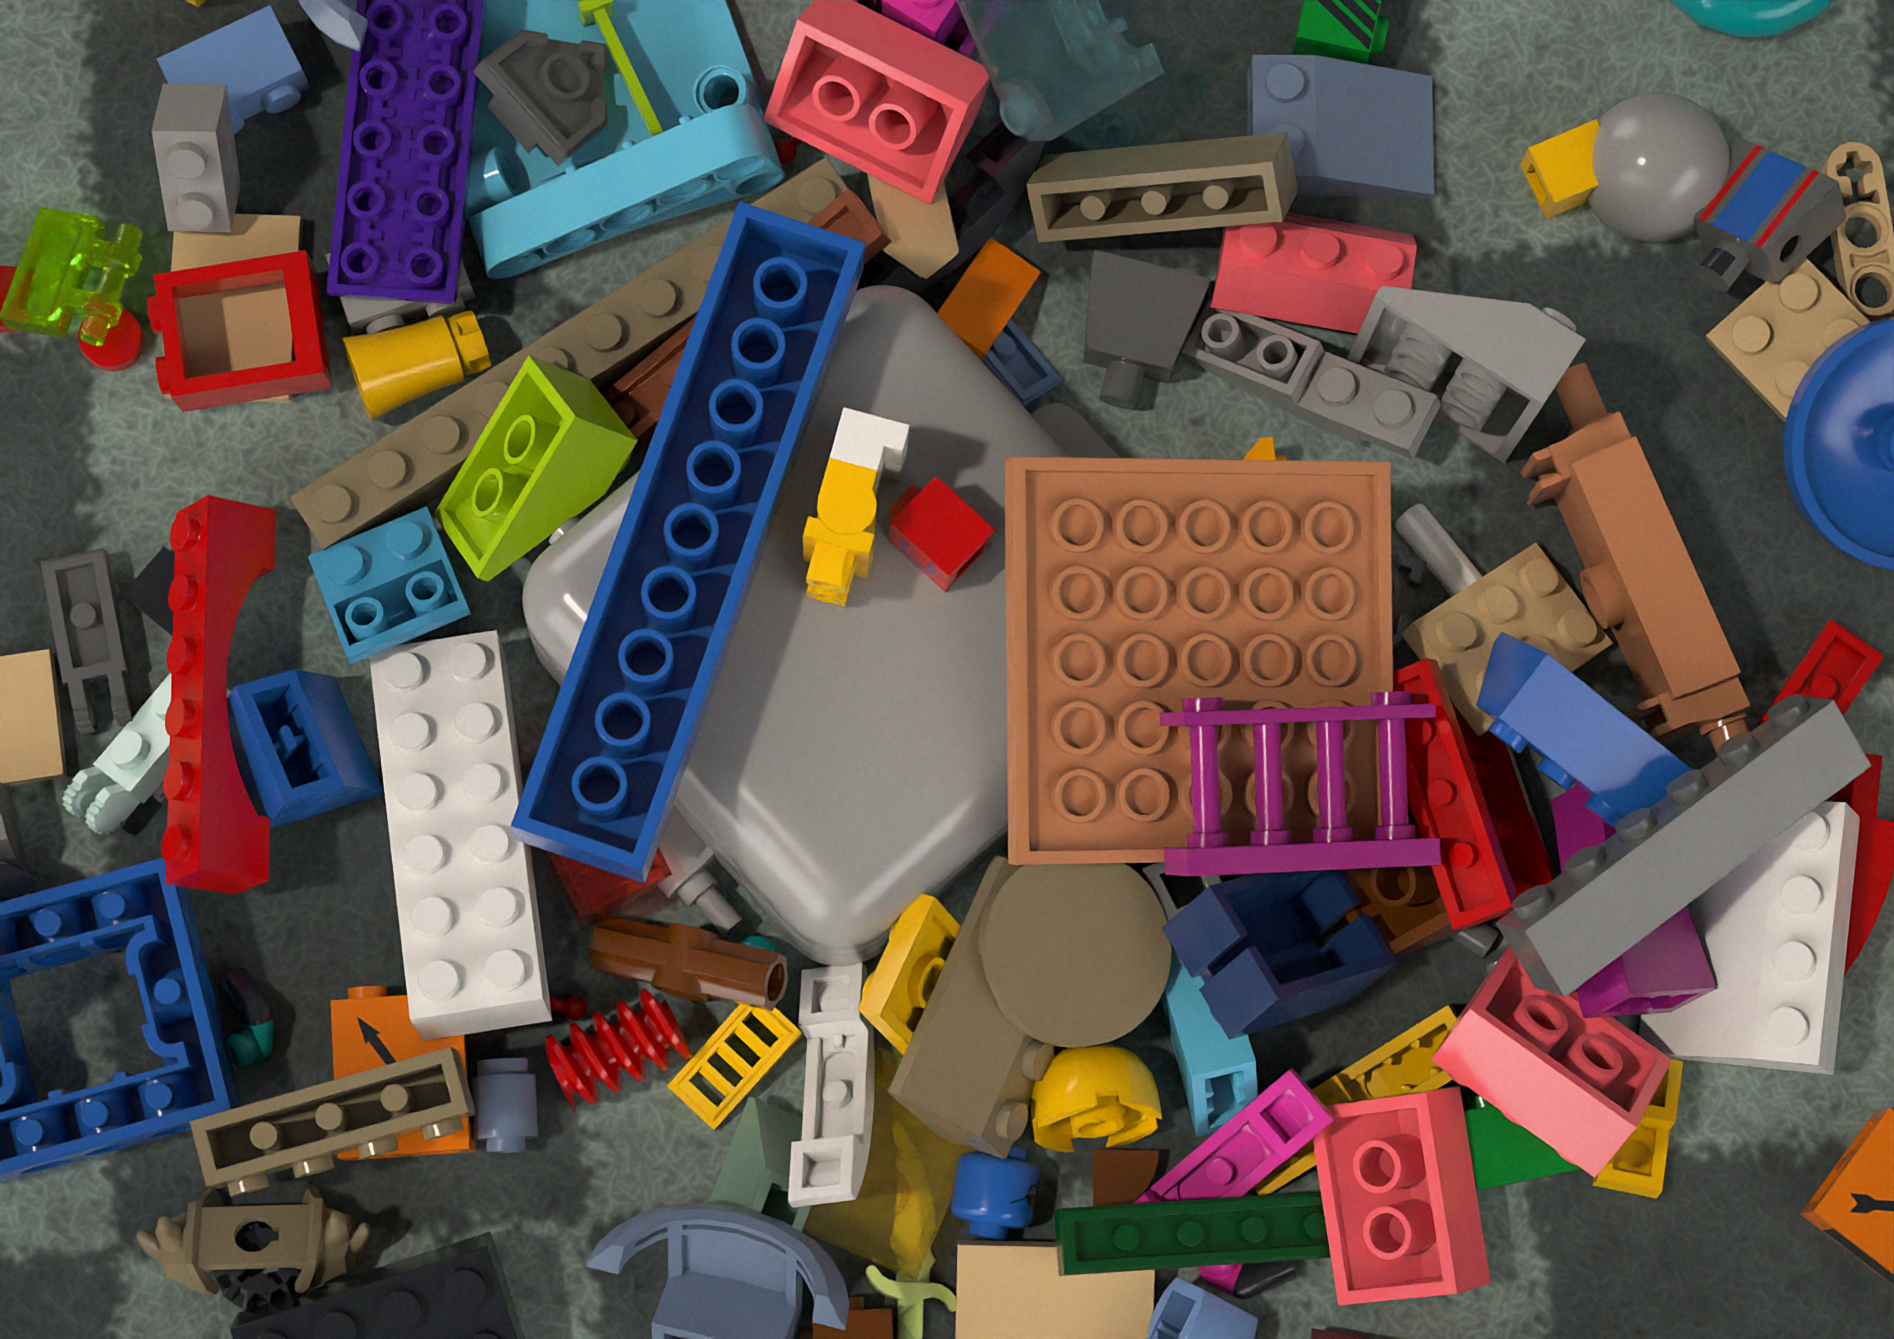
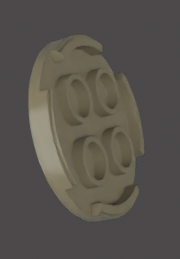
(1075, 951)

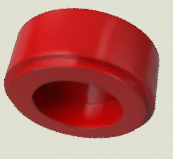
(121, 346)

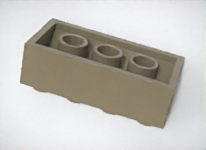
(966, 1063)

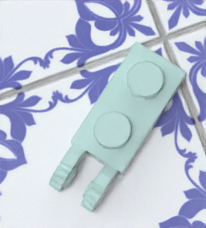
(126, 769)

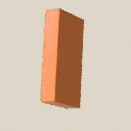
(987, 296)

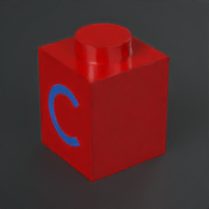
(938, 532)

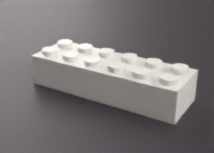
(456, 865)

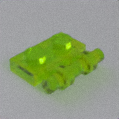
(54, 272)

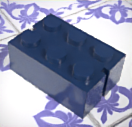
(1259, 950)

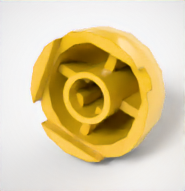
(1094, 1096)

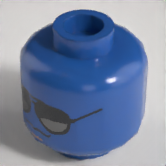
(995, 1192)

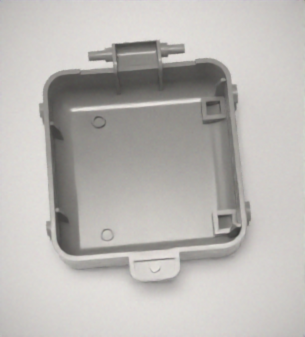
(862, 739)

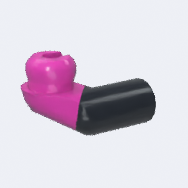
(1247, 1279)

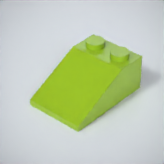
(533, 467)

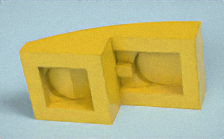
(1641, 1160)

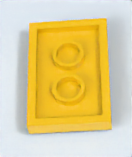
(908, 970)

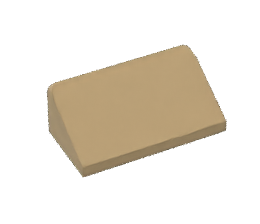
(919, 231)

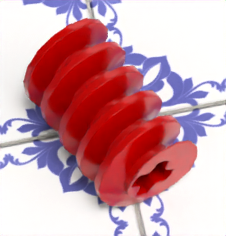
(616, 1048)

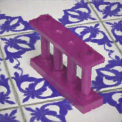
(1332, 842)

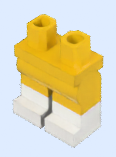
(842, 535)

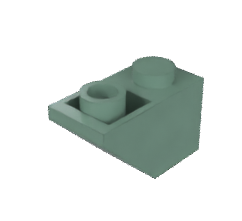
(759, 1164)

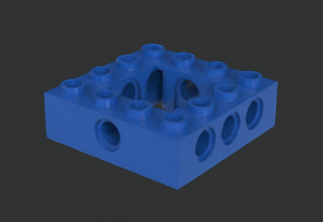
(182, 1015)

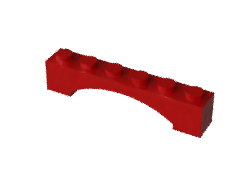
(212, 826)

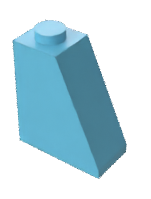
(1214, 1070)

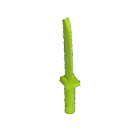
(599, 12)

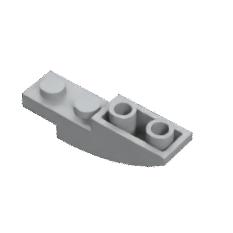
(1310, 382)

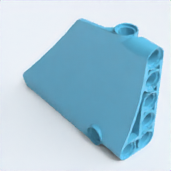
(622, 179)

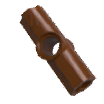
(688, 962)

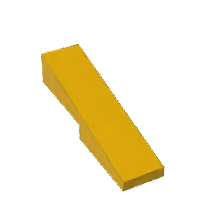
(1392, 1069)

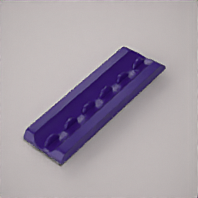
(407, 151)

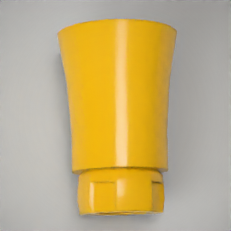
(415, 360)

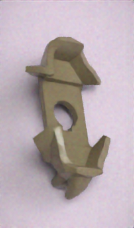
(204, 1240)

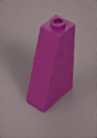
(1657, 971)

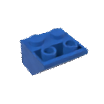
(298, 746)

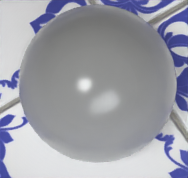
(1656, 166)

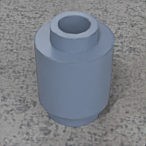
(504, 1104)

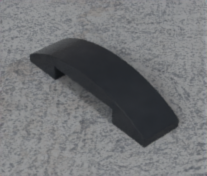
(977, 210)

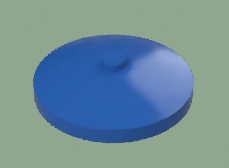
(1843, 444)

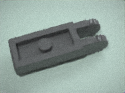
(88, 633)

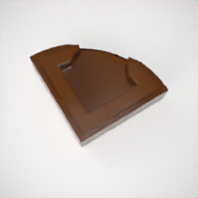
(1122, 1175)

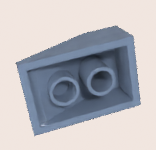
(1347, 124)

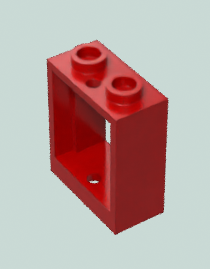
(306, 374)

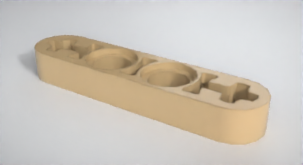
(1855, 262)

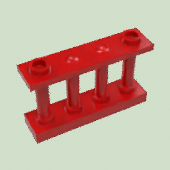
(1473, 801)

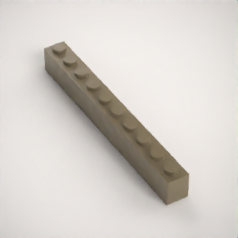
(599, 343)

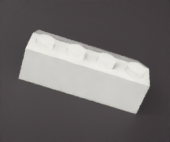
(1775, 953)

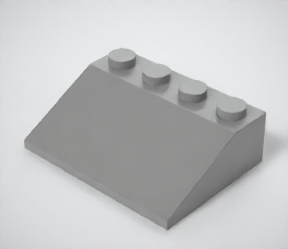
(1479, 356)

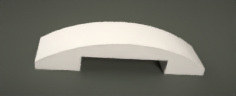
(837, 1088)

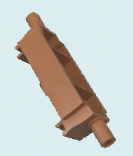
(1638, 571)

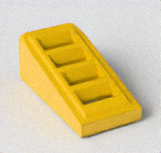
(712, 1115)

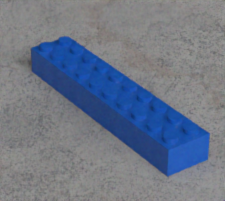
(689, 543)

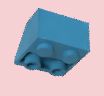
(389, 585)

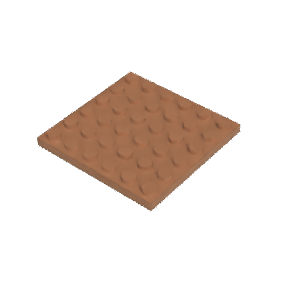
(1174, 587)

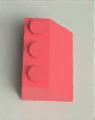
(876, 95)
(1310, 270)
(1550, 1068)
(1400, 1198)

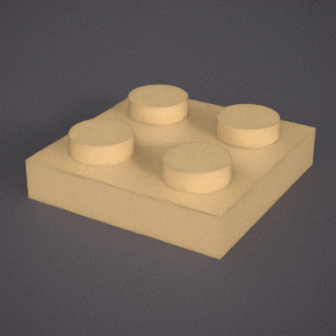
(1783, 331)

